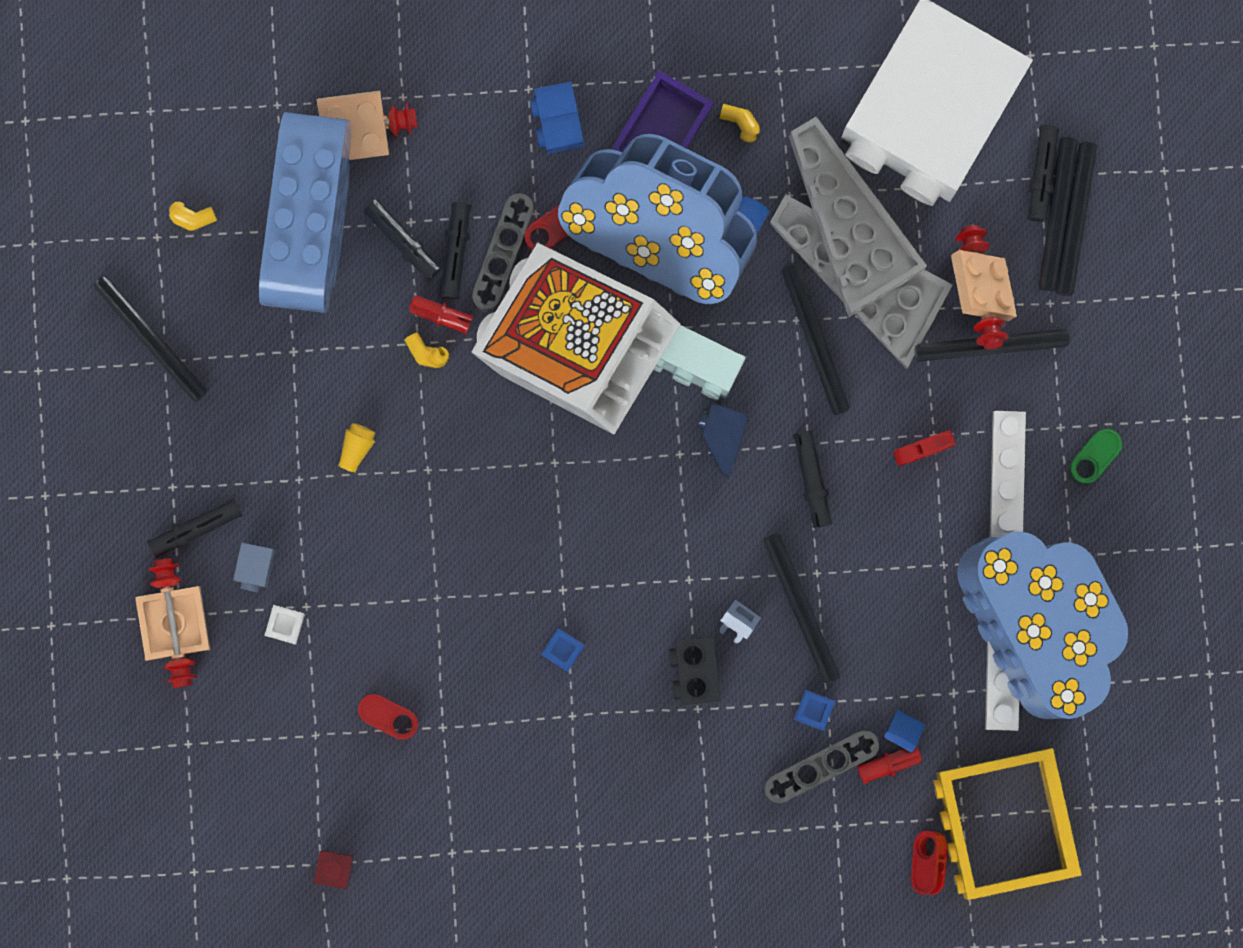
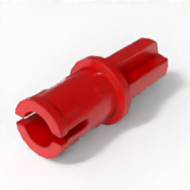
(440, 314)
(888, 764)

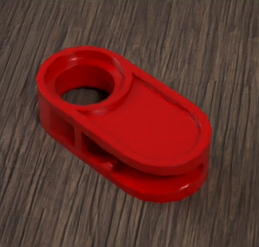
(551, 224)
(924, 448)
(382, 713)
(929, 870)

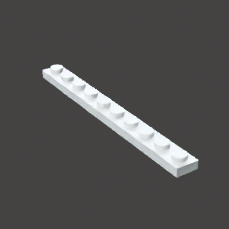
(1005, 517)

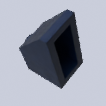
(722, 435)

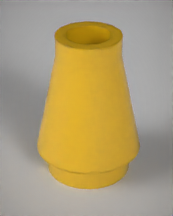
(356, 445)

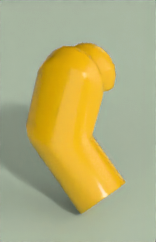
(744, 119)
(189, 219)
(426, 355)

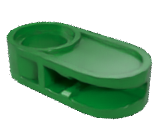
(1100, 452)

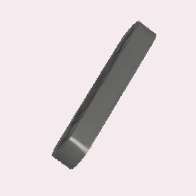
(500, 251)
(819, 762)

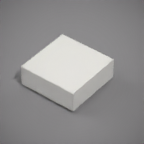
(284, 624)

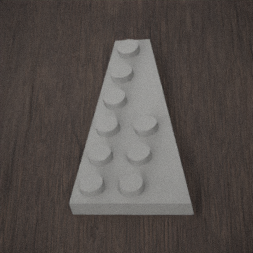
(859, 235)
(896, 318)

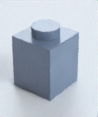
(254, 567)

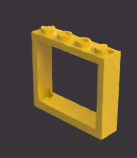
(1058, 812)

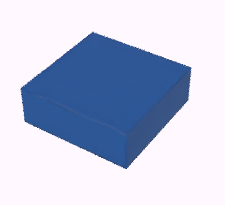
(562, 650)
(814, 710)
(904, 731)

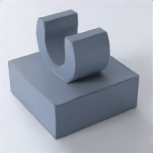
(740, 620)

